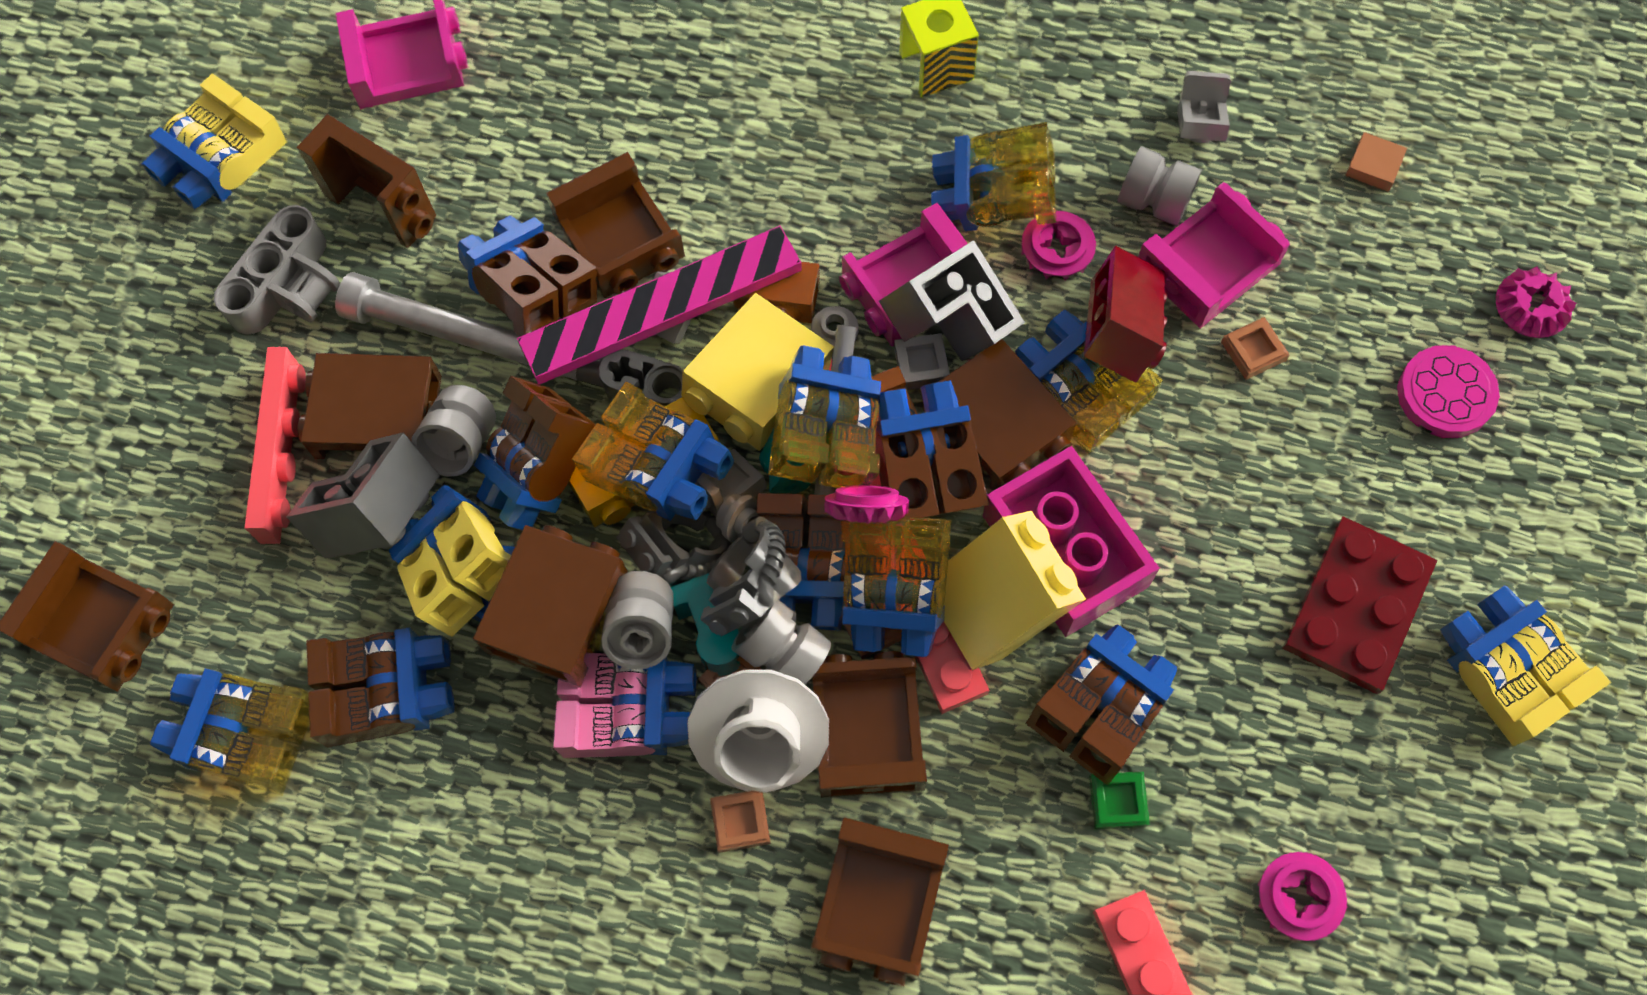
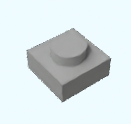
(921, 360)

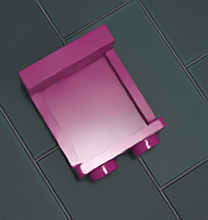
(402, 55)
(1216, 255)
(897, 264)

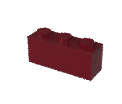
(1126, 315)

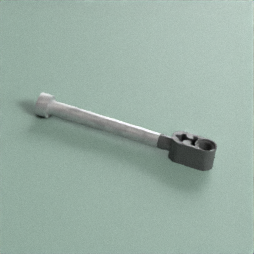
(361, 299)

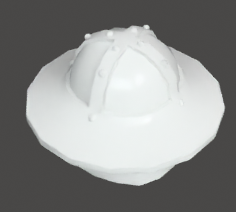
(732, 737)

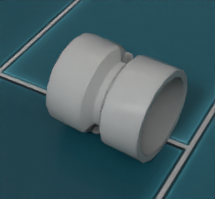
(1159, 186)
(455, 429)
(638, 621)
(782, 644)

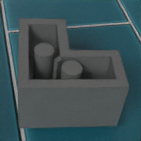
(960, 297)
(369, 502)

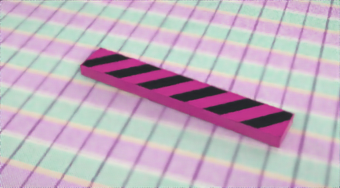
(659, 304)

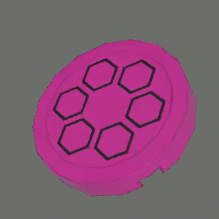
(1448, 391)

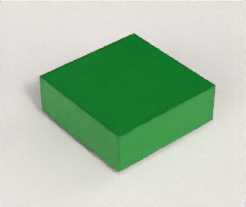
(1121, 802)

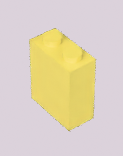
(742, 370)
(1006, 589)

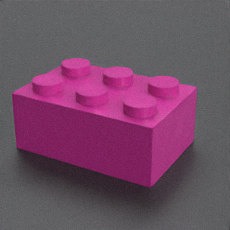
(1084, 531)

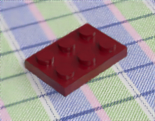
(1360, 605)

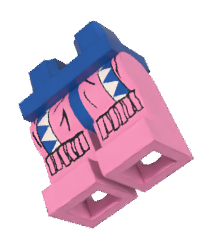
(622, 709)

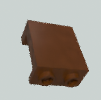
(346, 159)
(615, 225)
(365, 399)
(1010, 413)
(550, 603)
(86, 617)
(871, 725)
(879, 901)

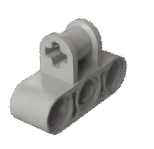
(294, 284)

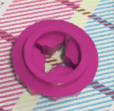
(1070, 231)
(1514, 300)
(866, 504)
(1322, 884)

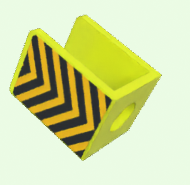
(946, 43)

